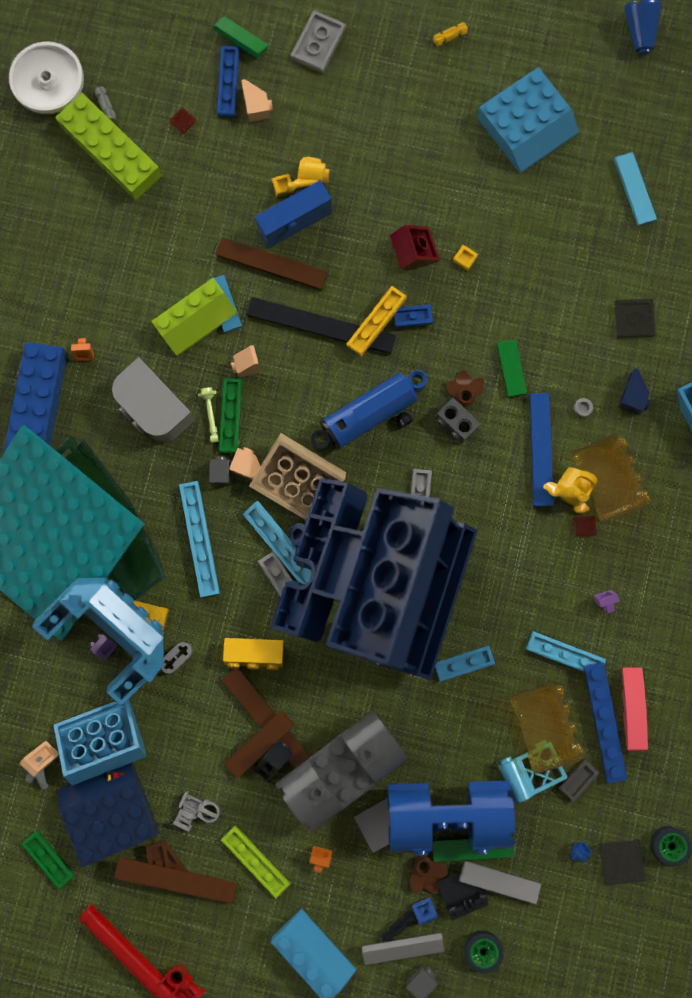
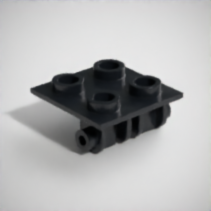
(461, 897)

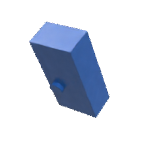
(294, 214)

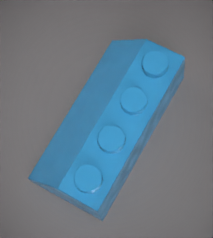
(313, 955)

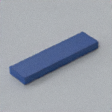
(228, 81)

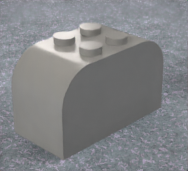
(150, 403)

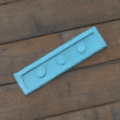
(635, 189)
(561, 652)

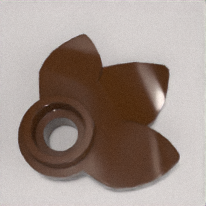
(465, 386)
(426, 877)

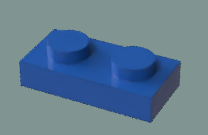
(413, 316)

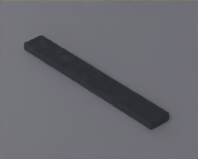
(313, 323)

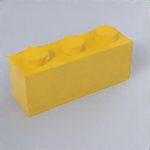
(253, 653)

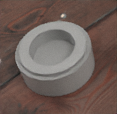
(583, 408)

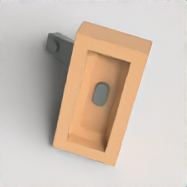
(36, 762)

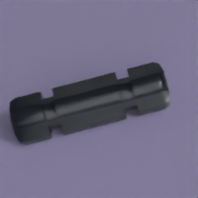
(399, 926)

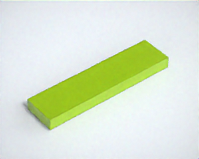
(255, 861)

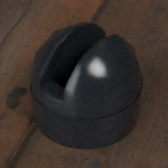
(404, 419)

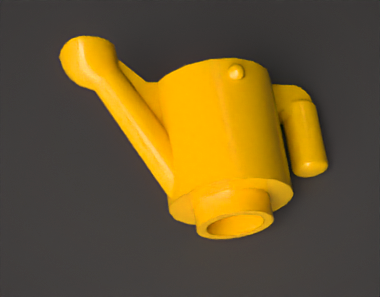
(309, 172)

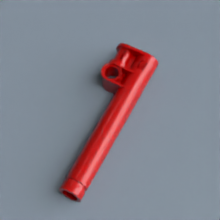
(134, 961)

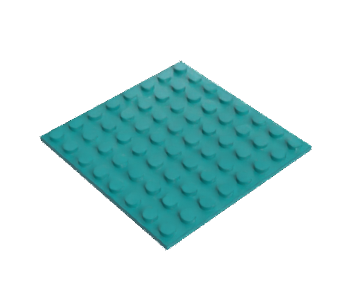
(54, 526)

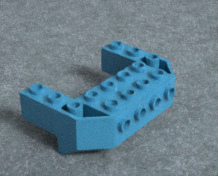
(120, 620)

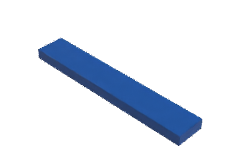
(541, 448)

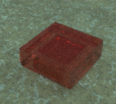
(182, 120)
(585, 526)

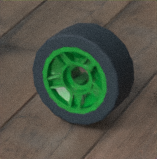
(676, 855)
(493, 955)

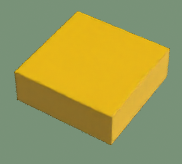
(280, 185)
(465, 257)

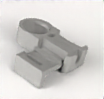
(191, 808)

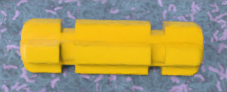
(450, 34)

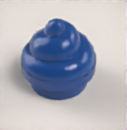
(580, 852)

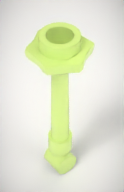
(207, 394)

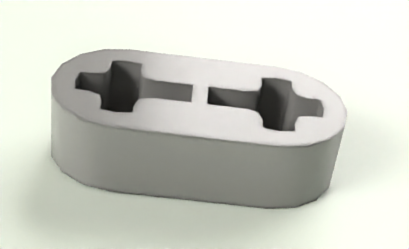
(179, 661)

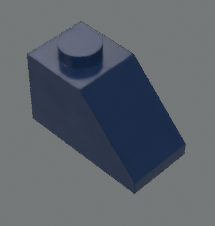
(635, 394)

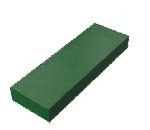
(241, 37)
(511, 368)
(48, 859)

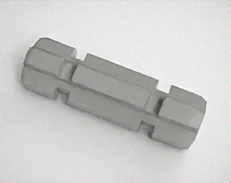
(105, 103)

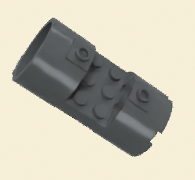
(341, 772)

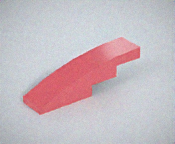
(634, 709)

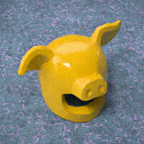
(573, 488)

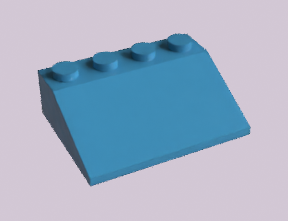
(98, 741)

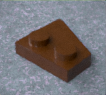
(162, 854)

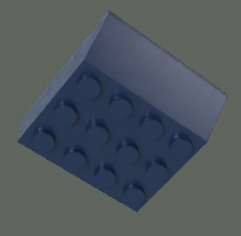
(106, 815)

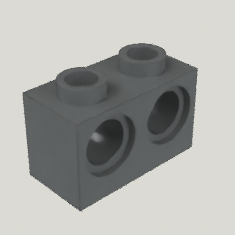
(462, 416)

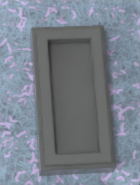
(578, 780)

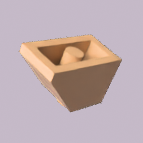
(256, 102)
(246, 362)
(245, 463)

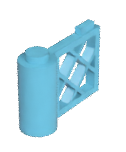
(520, 782)

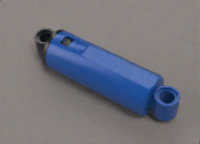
(368, 410)

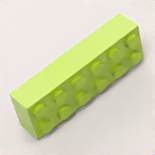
(108, 146)

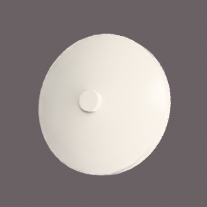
(46, 77)

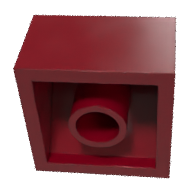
(414, 247)

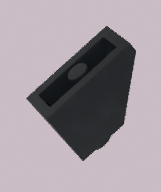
(273, 761)

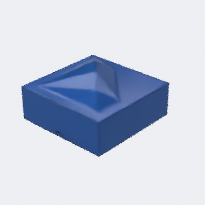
(425, 911)

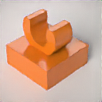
(82, 351)
(321, 858)

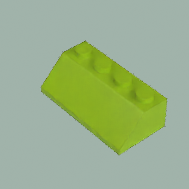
(194, 317)

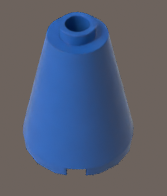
(643, 23)

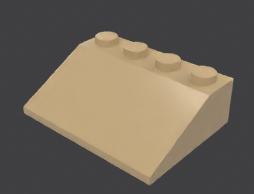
(292, 475)

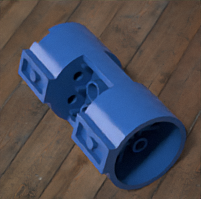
(486, 815)

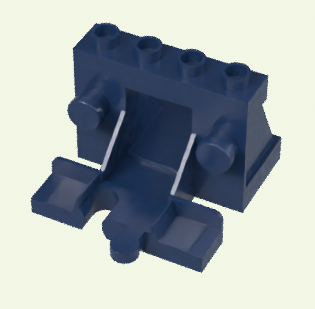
(390, 580)

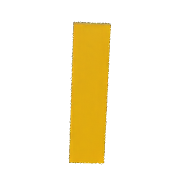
(376, 321)

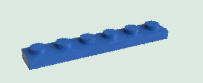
(605, 722)

